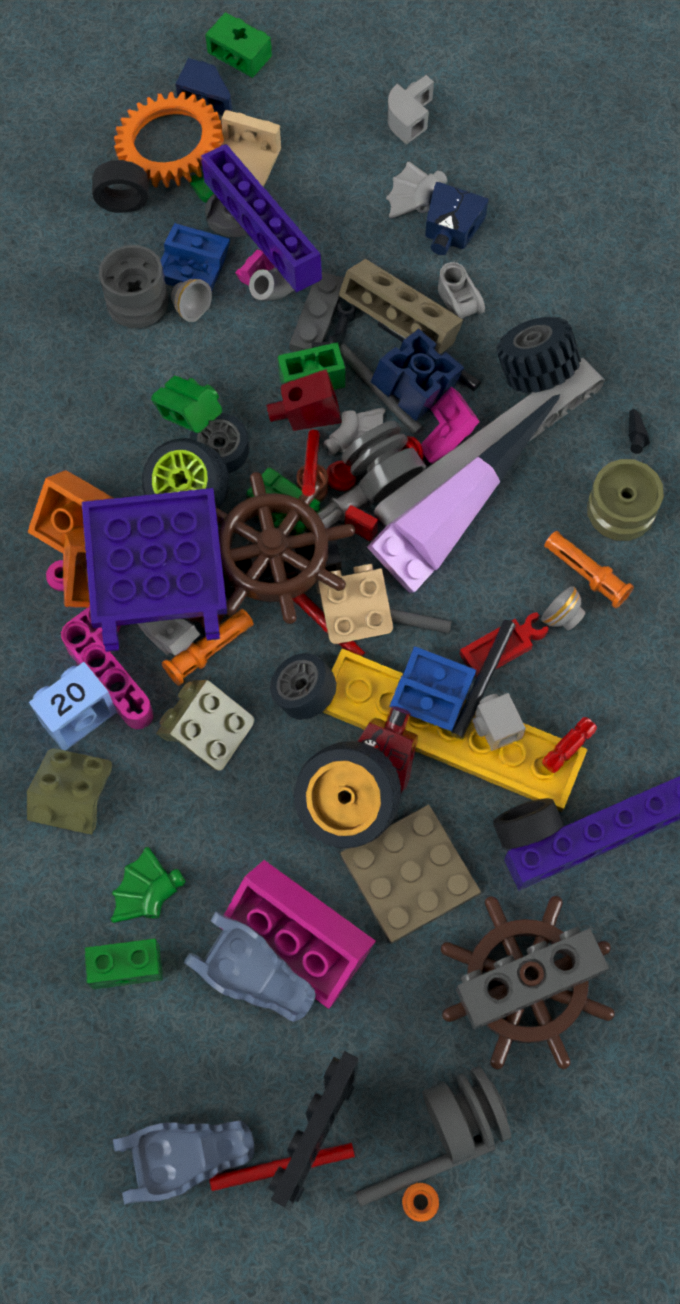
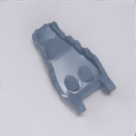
(250, 970)
(180, 1156)

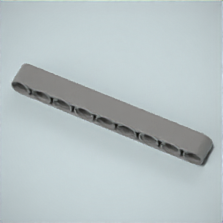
(572, 394)

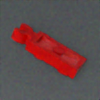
(518, 644)

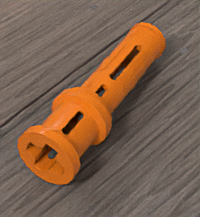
(600, 578)
(198, 653)

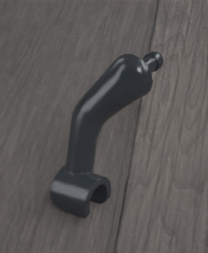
(341, 328)

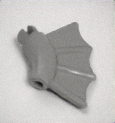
(413, 190)
(351, 428)

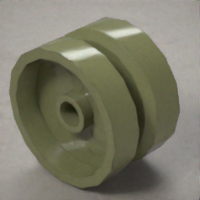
(624, 499)

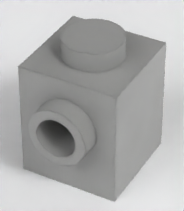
(498, 721)

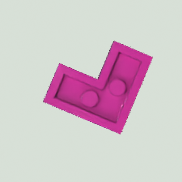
(455, 424)

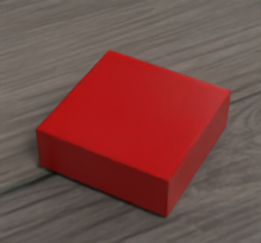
(364, 524)

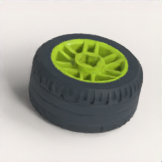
(185, 460)

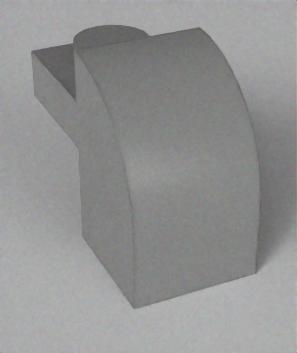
(406, 109)
(170, 635)

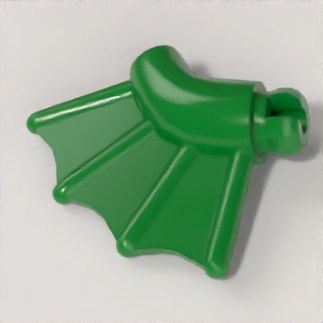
(145, 888)

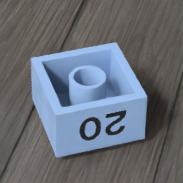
(73, 705)

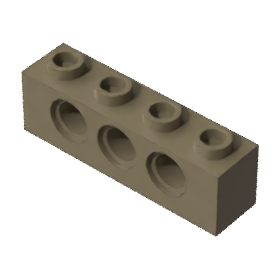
(398, 305)

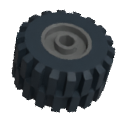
(538, 354)

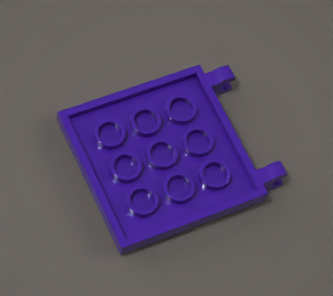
(153, 561)

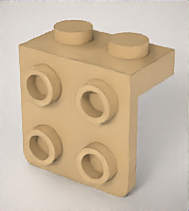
(253, 142)
(359, 609)

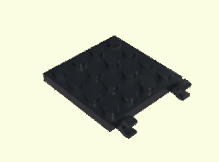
(320, 1116)

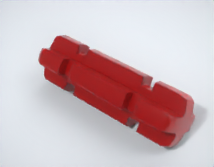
(569, 745)

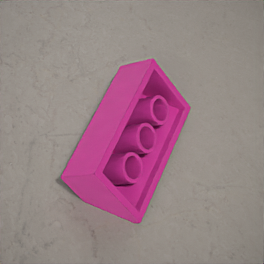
(301, 930)

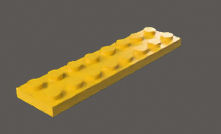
(366, 693)

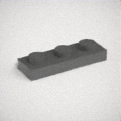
(317, 312)

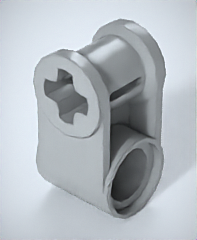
(459, 297)

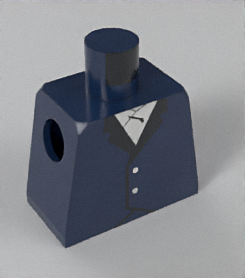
(453, 217)

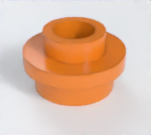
(432, 1198)

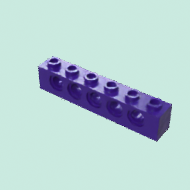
(262, 218)
(596, 834)

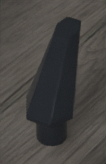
(637, 432)

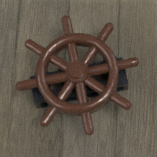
(275, 552)

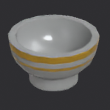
(191, 299)
(564, 610)

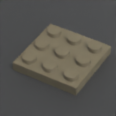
(410, 874)

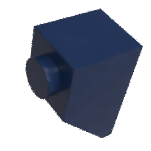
(205, 83)

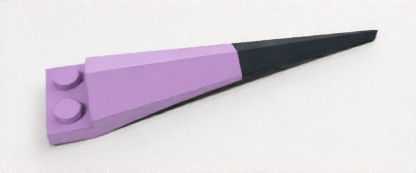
(429, 530)

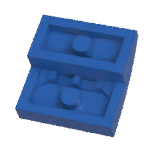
(193, 255)
(433, 688)

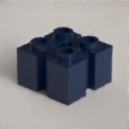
(416, 374)

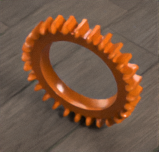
(210, 139)

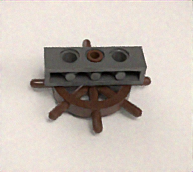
(528, 980)

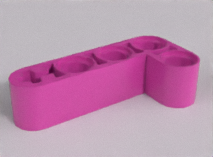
(110, 671)

